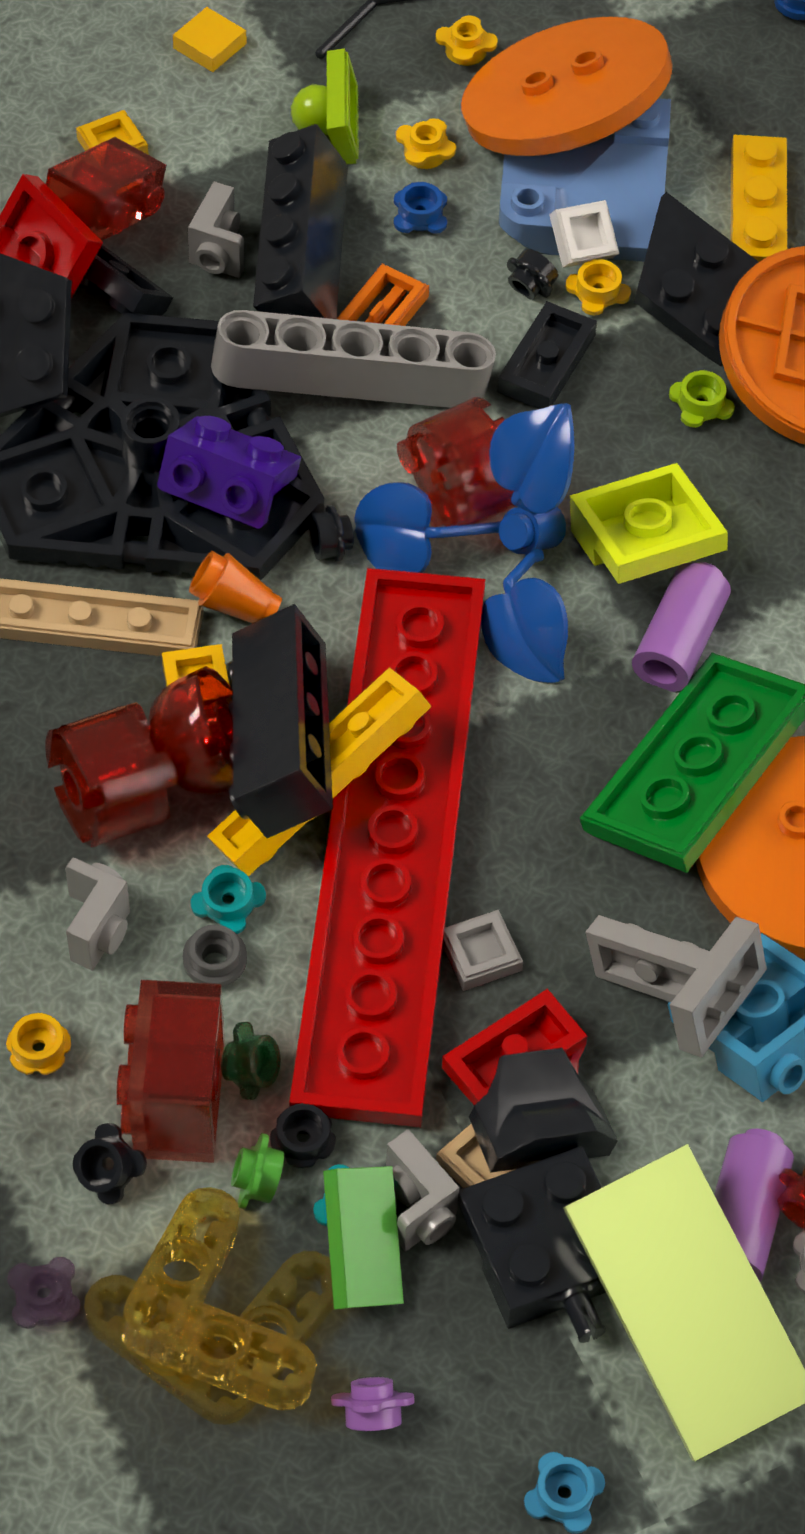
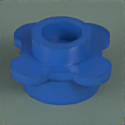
(420, 208)

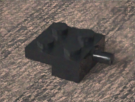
(530, 1244)

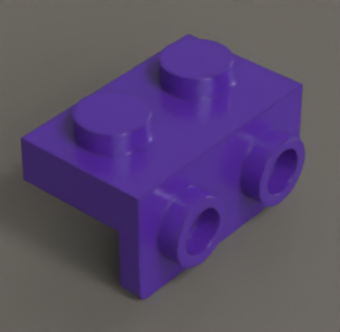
(226, 469)

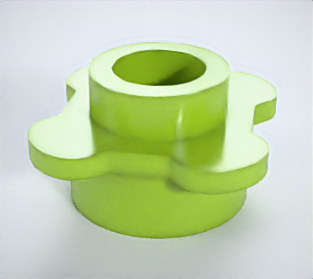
(704, 386)

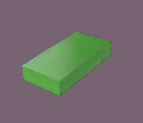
(363, 1237)

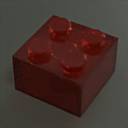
(173, 1070)

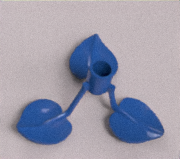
(535, 460)

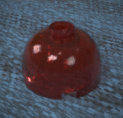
(195, 730)

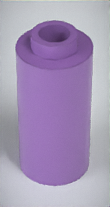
(681, 626)
(750, 1191)

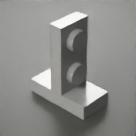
(699, 983)

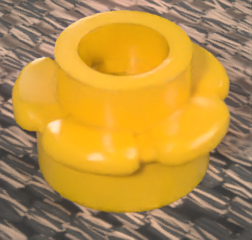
(38, 1029)

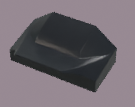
(538, 1111)

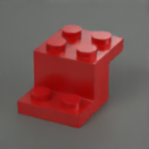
(46, 232)

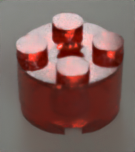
(453, 464)
(110, 774)

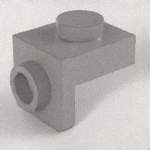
(102, 918)

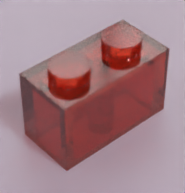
(109, 186)

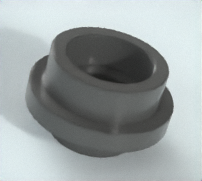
(214, 940)

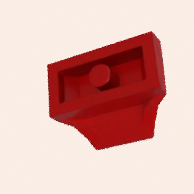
(531, 1027)

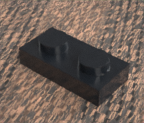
(127, 287)
(547, 356)

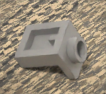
(214, 234)
(427, 1185)

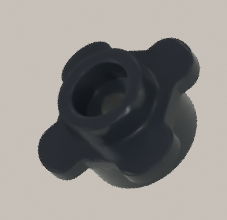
(91, 1167)

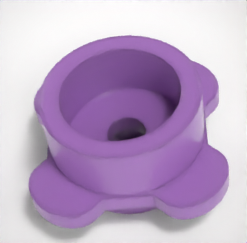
(372, 1404)

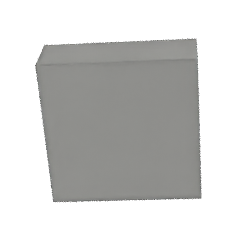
(481, 950)

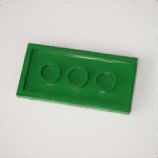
(697, 762)

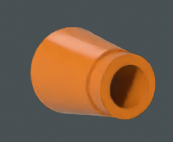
(232, 589)

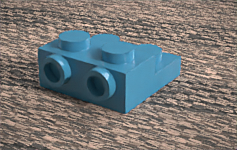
(766, 1035)

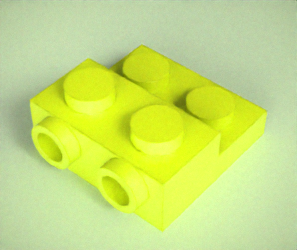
(646, 524)

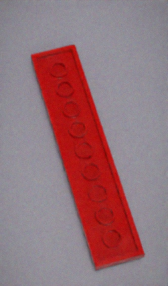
(391, 862)

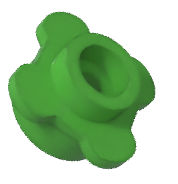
(257, 1172)

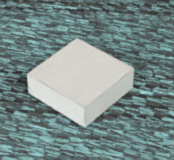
(584, 233)

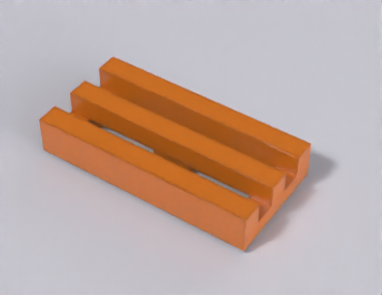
(403, 313)

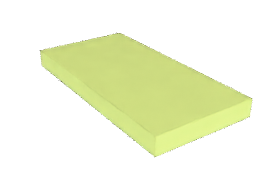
(690, 1302)

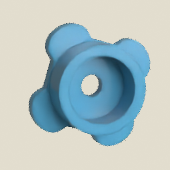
(567, 1472)

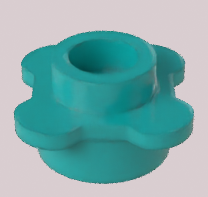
(226, 881)

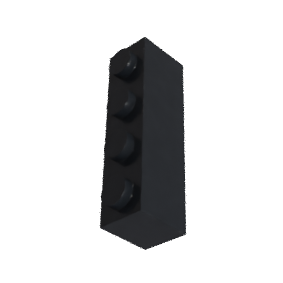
(301, 226)
(280, 723)

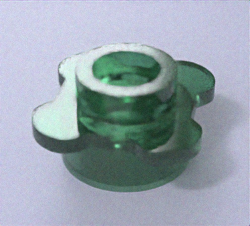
(250, 1060)

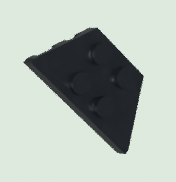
(689, 276)

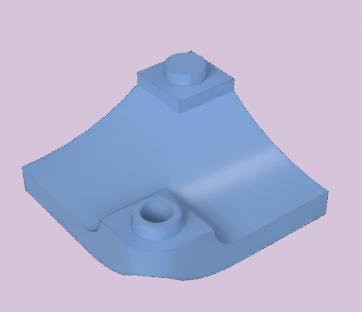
(620, 168)

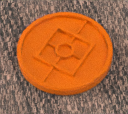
(567, 86)
(766, 341)
(759, 854)

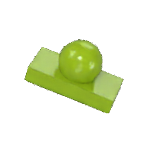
(332, 106)

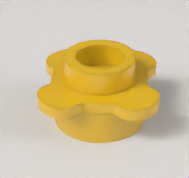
(466, 41)
(426, 143)
(592, 277)

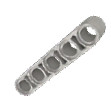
(351, 359)

